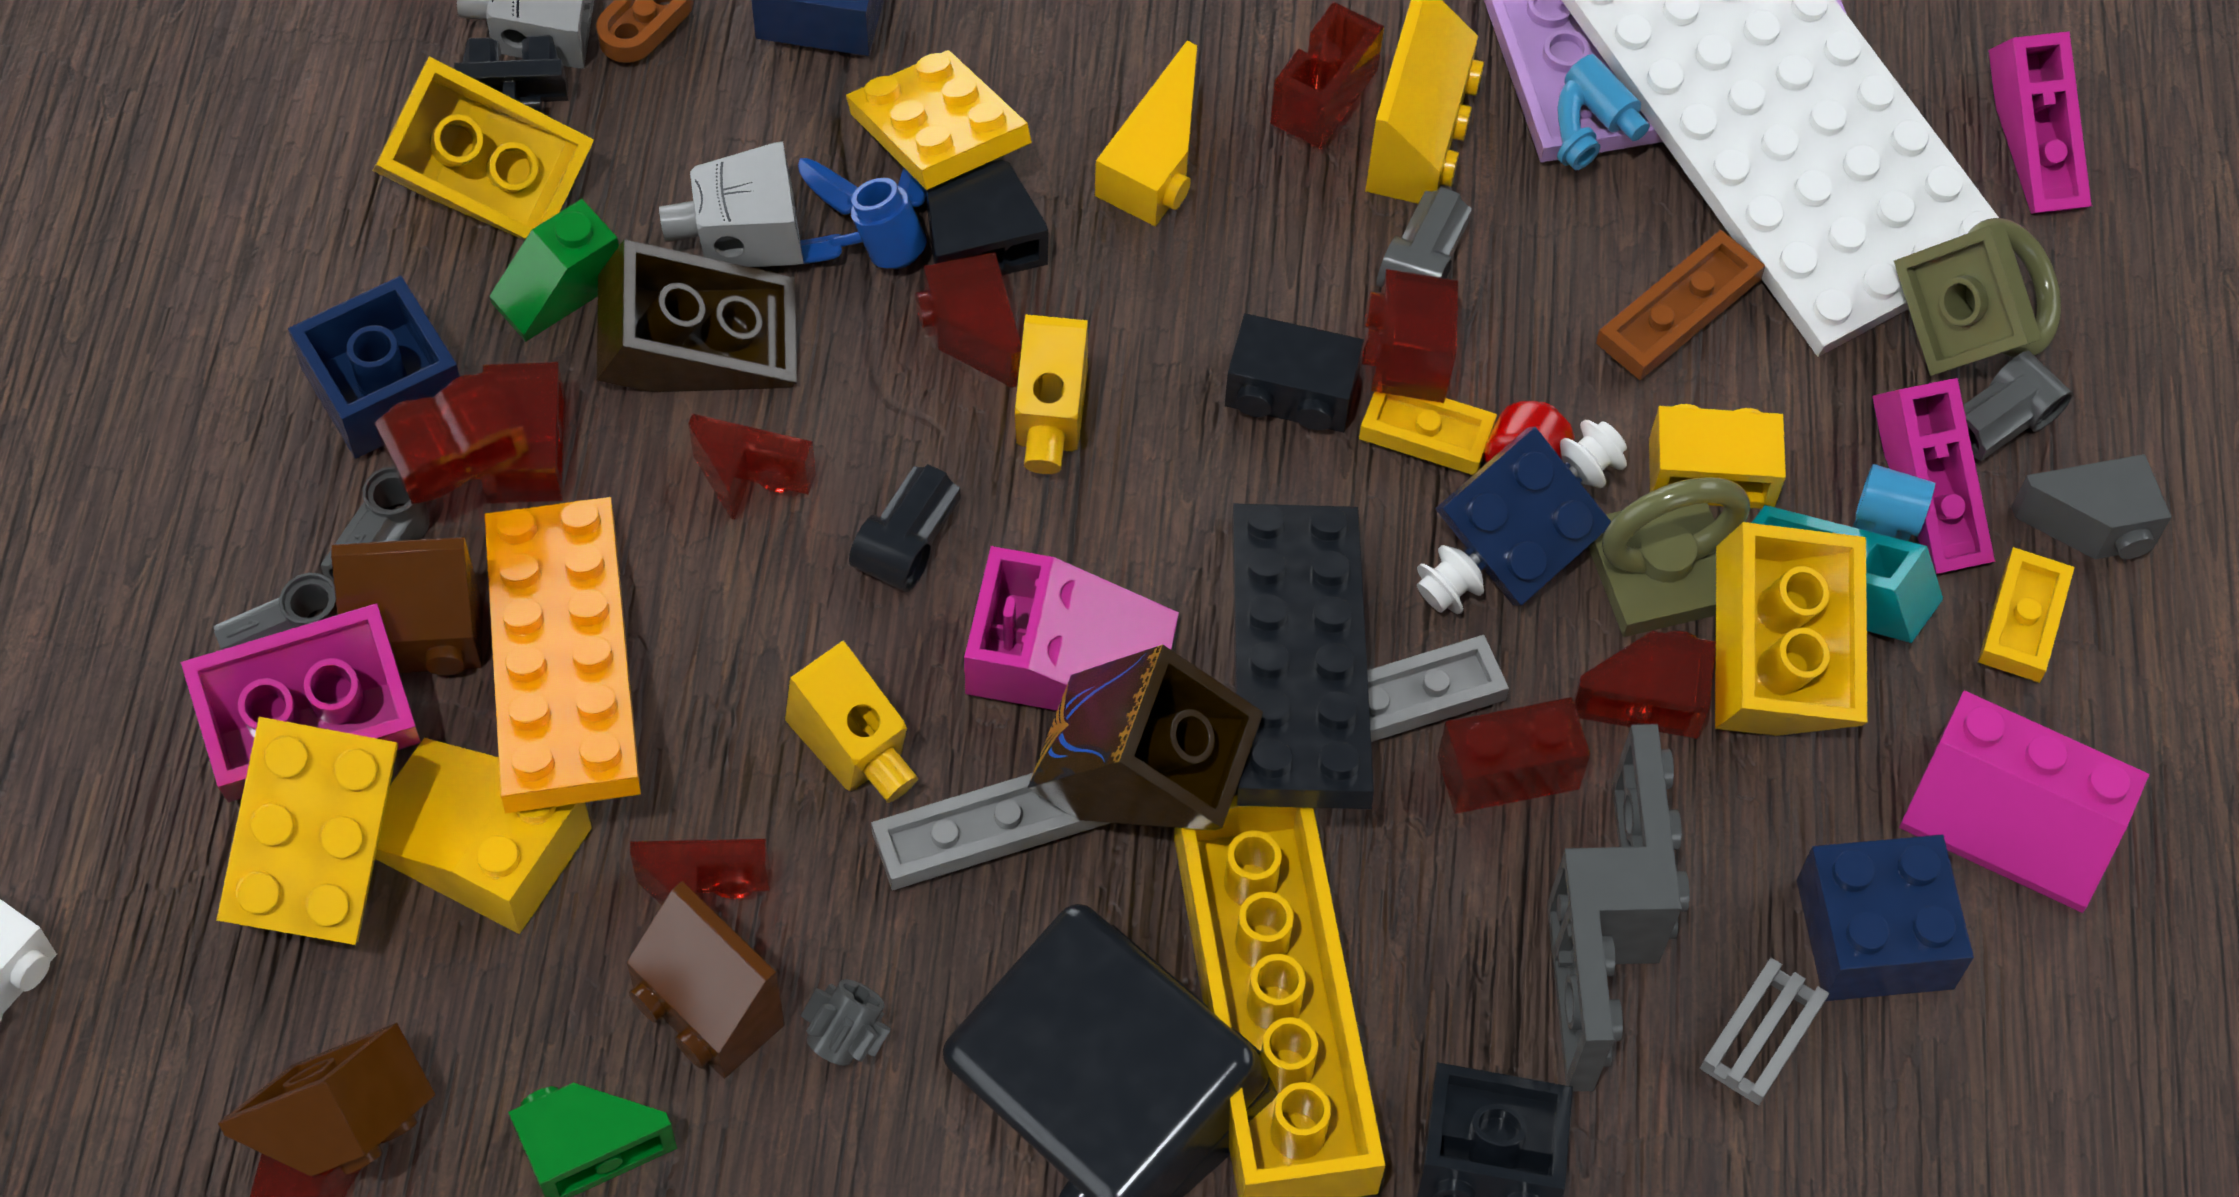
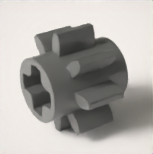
(845, 1022)

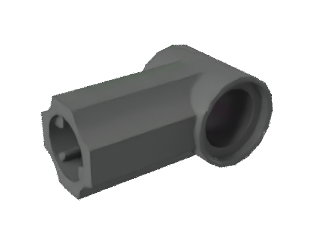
(1429, 237)
(2018, 398)
(377, 523)
(296, 602)

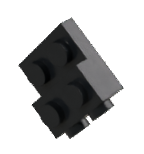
(1494, 1136)

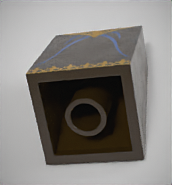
(1146, 744)

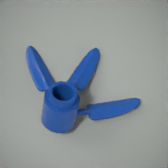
(879, 211)

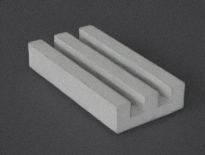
(1791, 988)

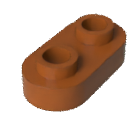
(642, 23)

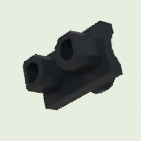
(530, 80)

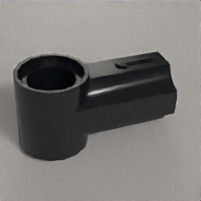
(901, 539)

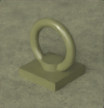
(1972, 296)
(1662, 553)

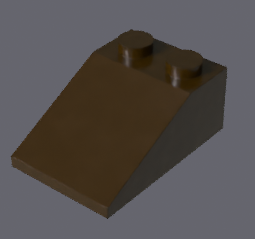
(693, 323)

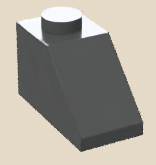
(2097, 507)

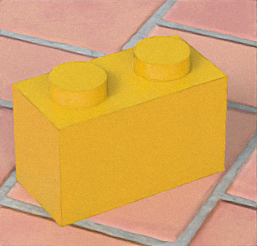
(1719, 444)

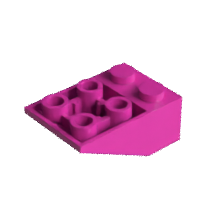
(1051, 620)

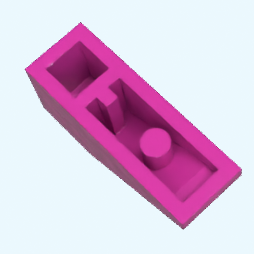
(2042, 119)
(1929, 438)

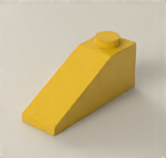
(1148, 157)

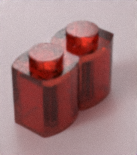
(452, 436)

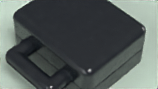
(1107, 1063)

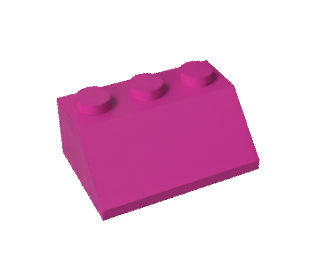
(314, 675)
(2024, 801)

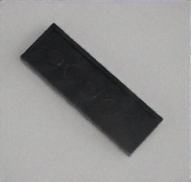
(1302, 655)

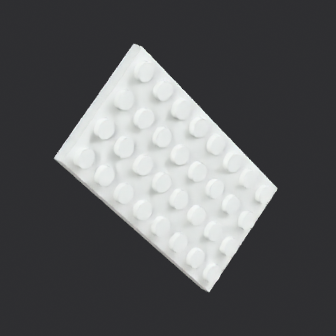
(1793, 146)

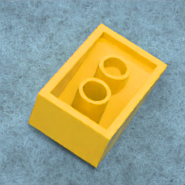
(481, 152)
(453, 835)

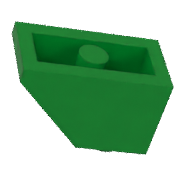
(554, 270)
(587, 1137)

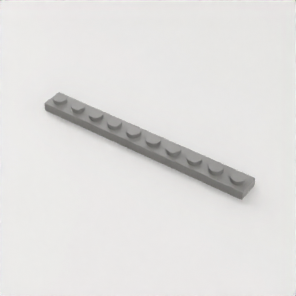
(1014, 818)

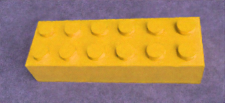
(1280, 979)

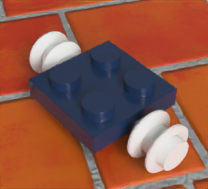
(1523, 516)

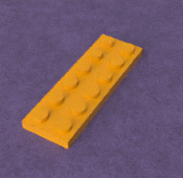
(560, 656)

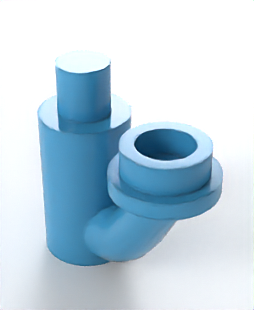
(1607, 98)

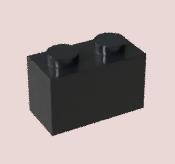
(1293, 373)

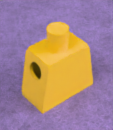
(1051, 390)
(849, 723)

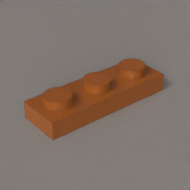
(1680, 304)

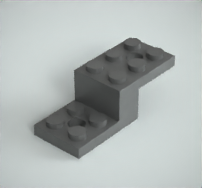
(1615, 906)

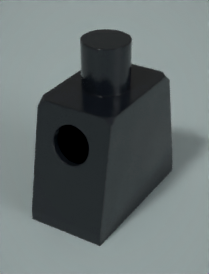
(984, 215)

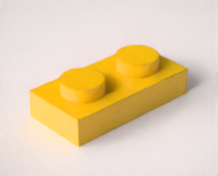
(1429, 430)
(2026, 614)

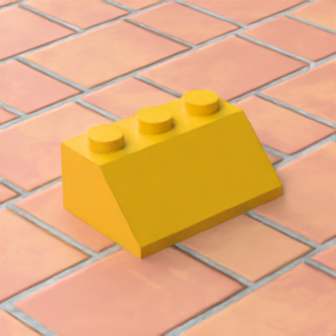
(1424, 103)
(1790, 631)

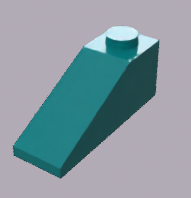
(1899, 575)

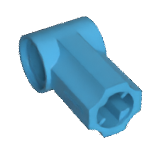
(1893, 503)

